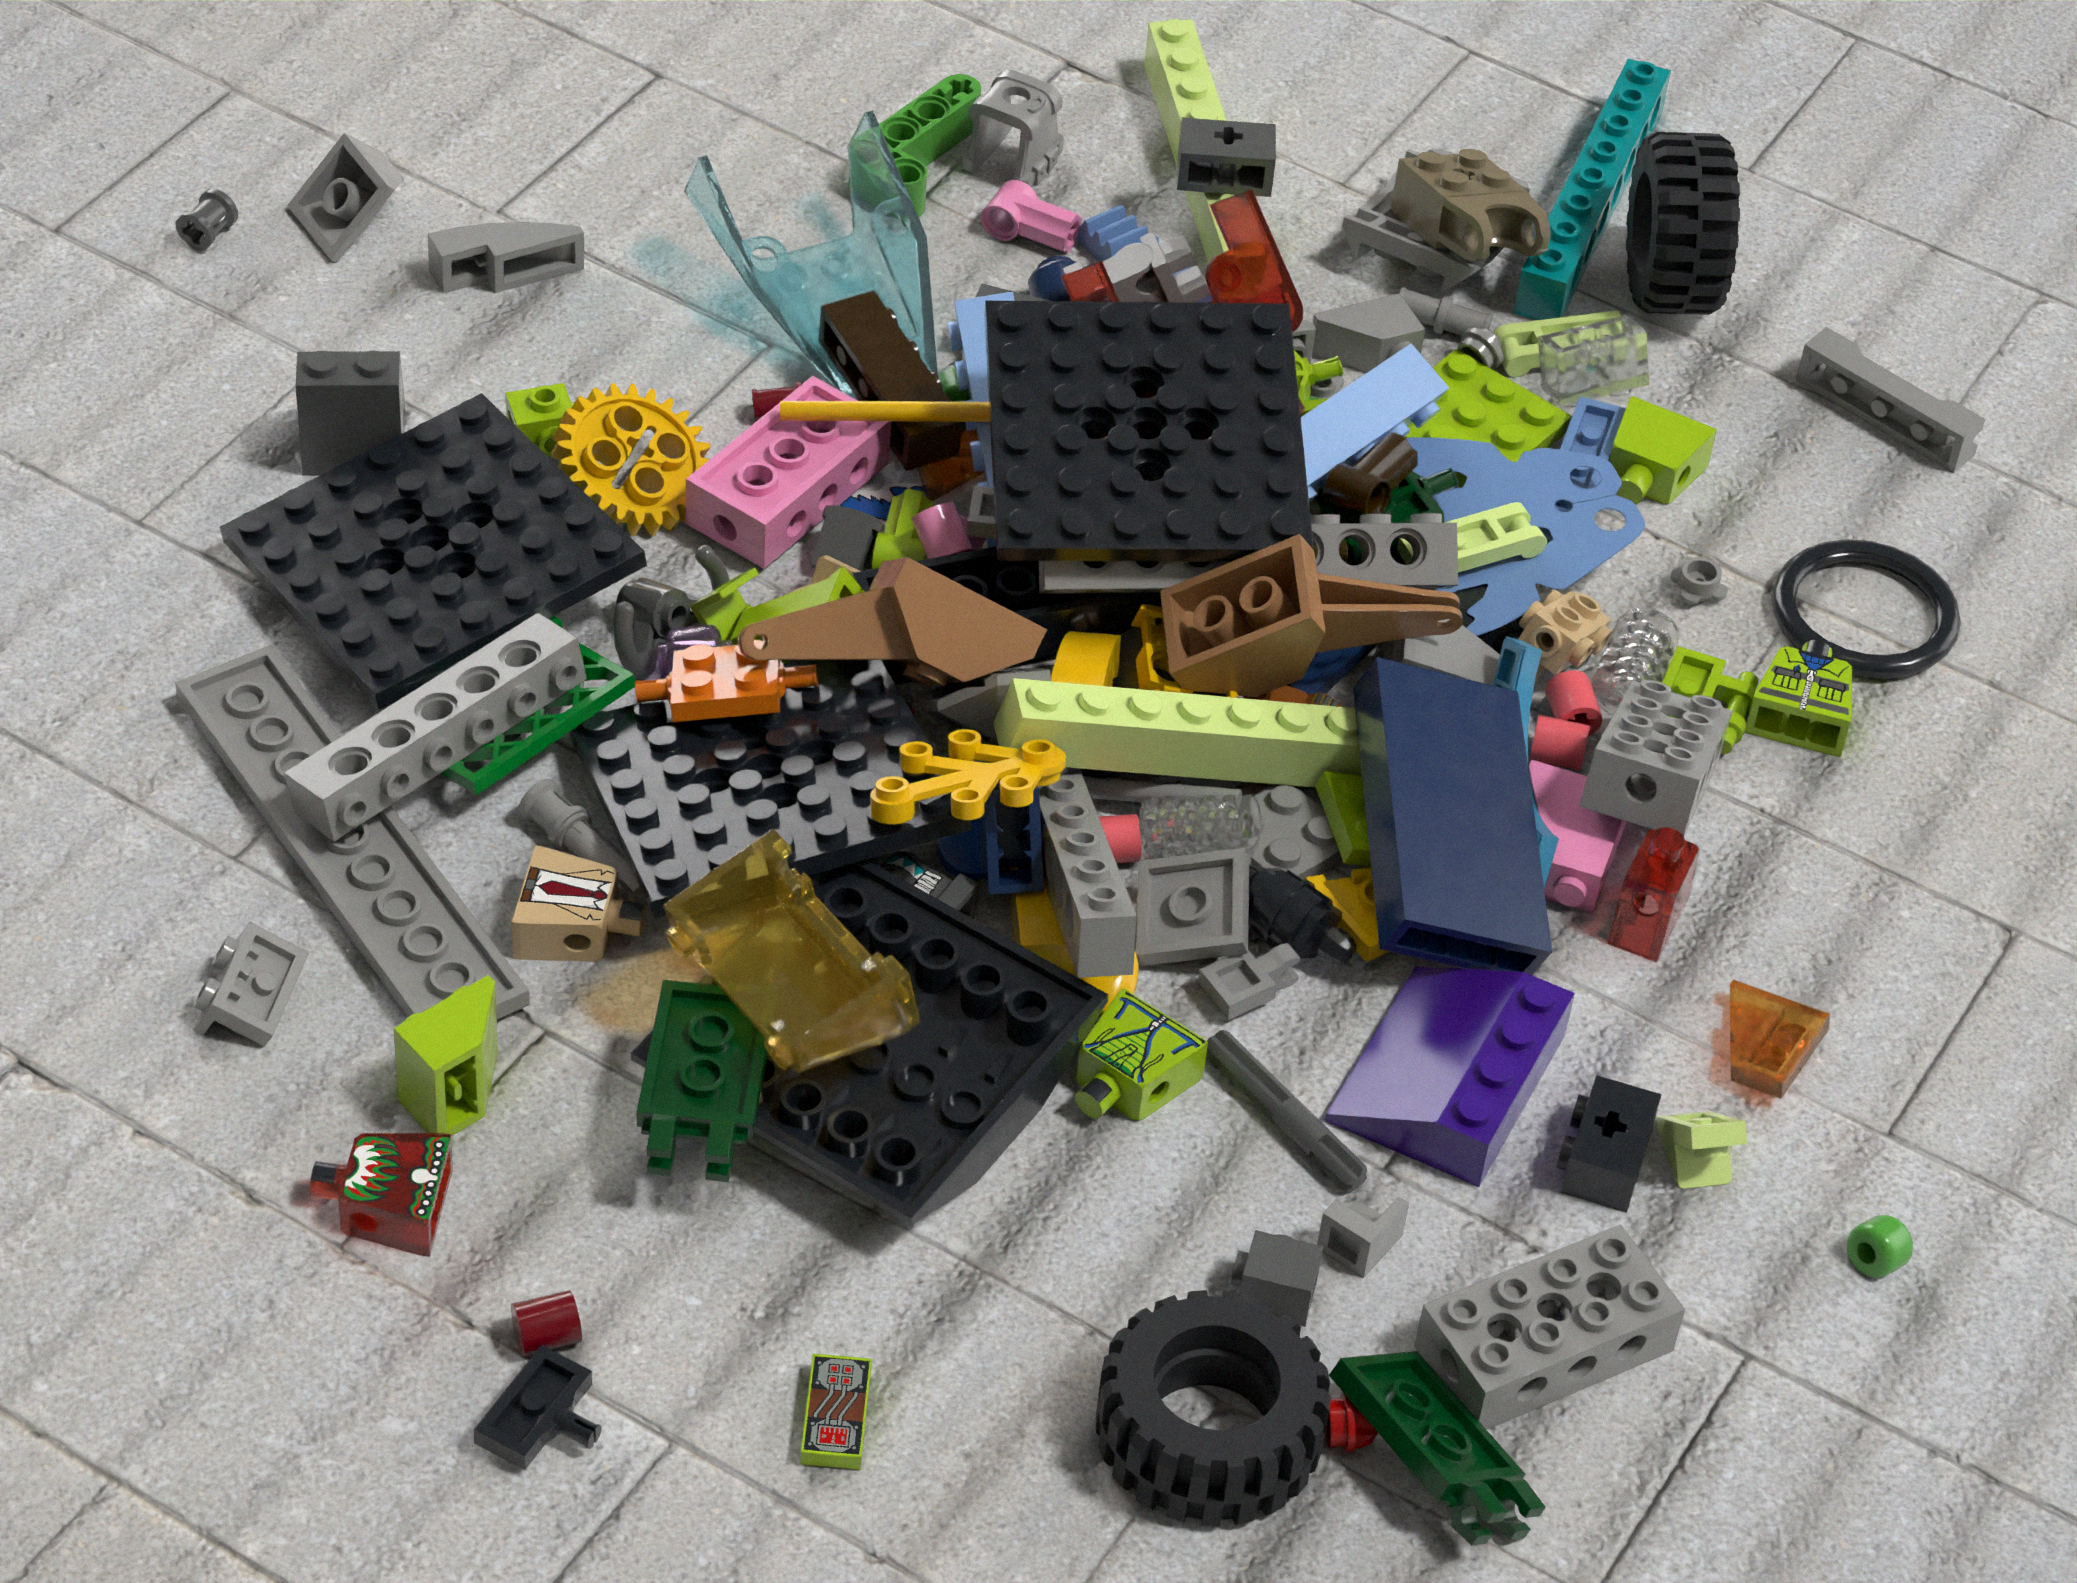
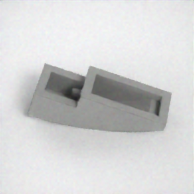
(504, 254)

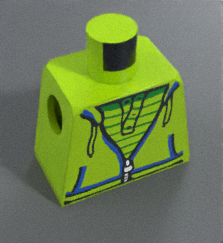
(1136, 1060)

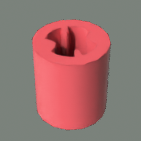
(1574, 699)
(1559, 742)
(1123, 837)

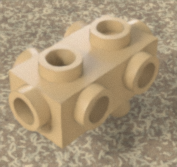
(1565, 630)

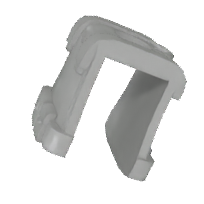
(1037, 119)

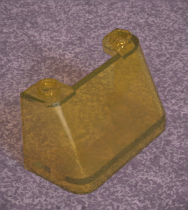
(789, 959)

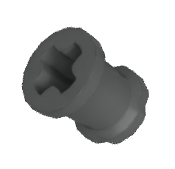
(212, 214)

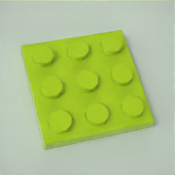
(1491, 410)

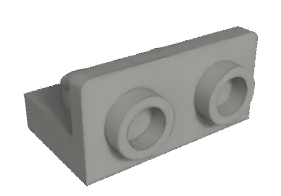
(251, 985)

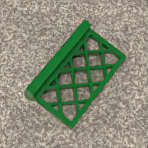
(545, 728)

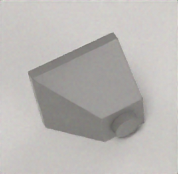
(344, 194)

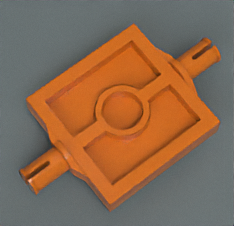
(723, 683)

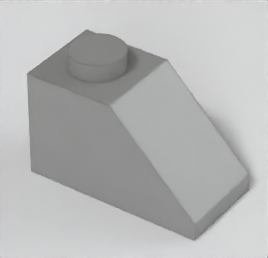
(1367, 332)

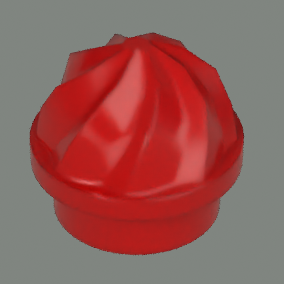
(1347, 1426)

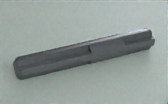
(1286, 1111)

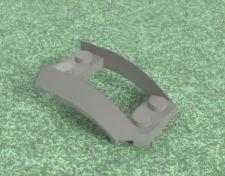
(1394, 240)

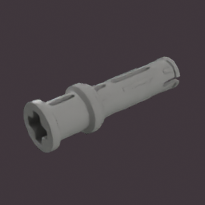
(572, 829)

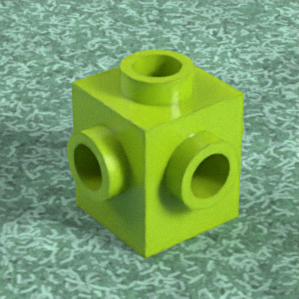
(538, 412)

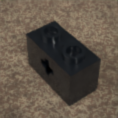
(1610, 1142)

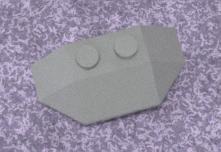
(977, 701)

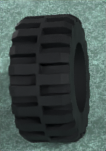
(1682, 223)
(1198, 1468)

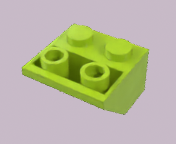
(449, 1059)

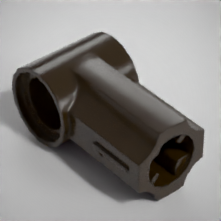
(1369, 482)

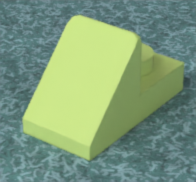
(1700, 1146)

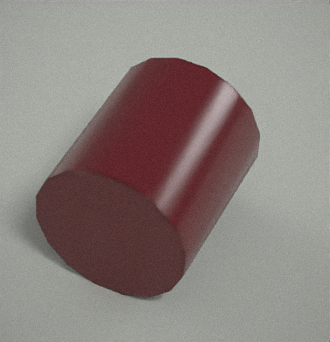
(546, 1321)

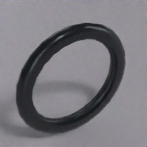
(1881, 556)

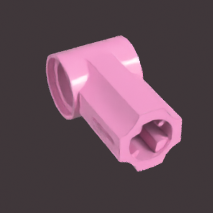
(1019, 212)
(945, 531)

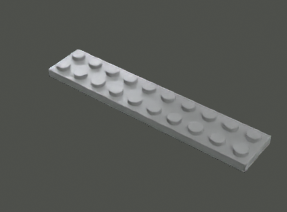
(371, 878)

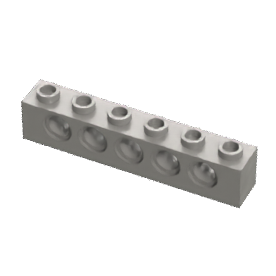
(435, 726)
(1085, 881)

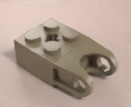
(1467, 205)

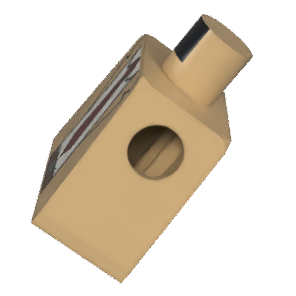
(570, 909)

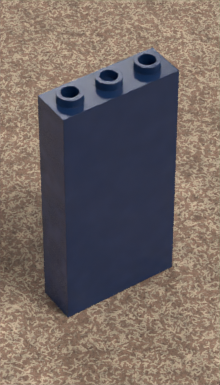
(1450, 820)

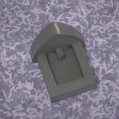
(846, 536)

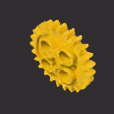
(594, 433)

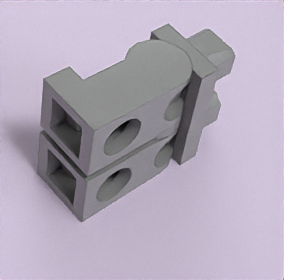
(1147, 268)

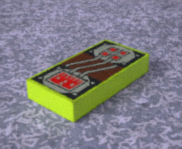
(836, 1411)

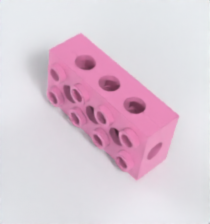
(781, 476)

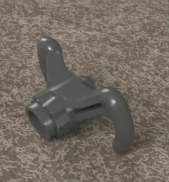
(653, 612)

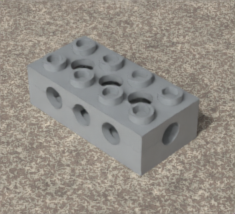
(1654, 764)
(1550, 1327)

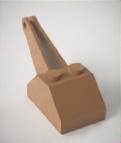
(1271, 611)
(905, 617)

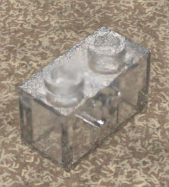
(1594, 361)

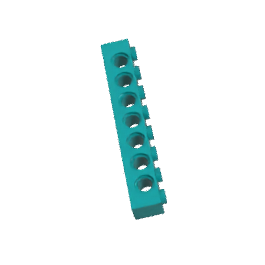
(1592, 191)

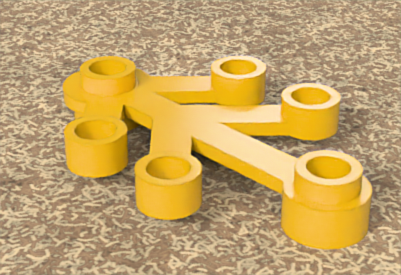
(969, 781)

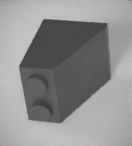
(346, 405)

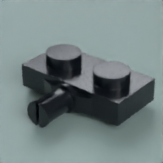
(538, 1409)

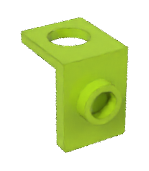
(723, 605)

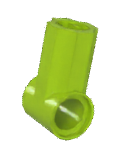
(900, 535)

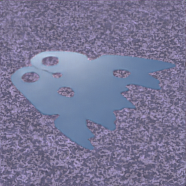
(1538, 483)

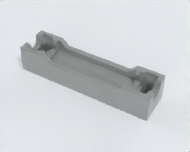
(1928, 425)

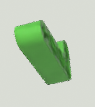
(929, 129)

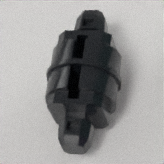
(1296, 913)

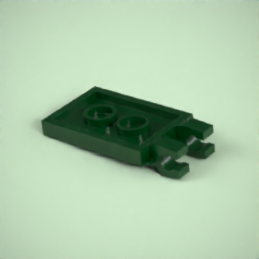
(700, 1077)
(1440, 1442)

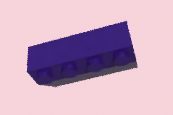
(1454, 1066)

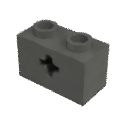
(1226, 156)

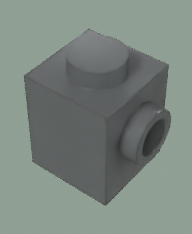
(1279, 1273)

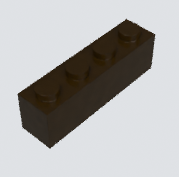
(886, 366)

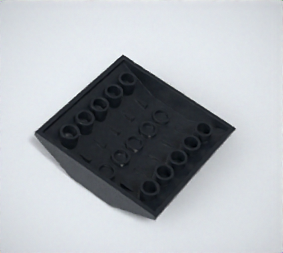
(950, 1095)

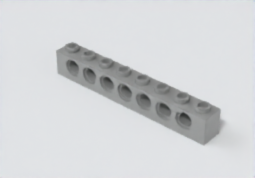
(1431, 567)

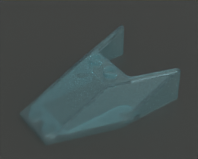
(881, 254)

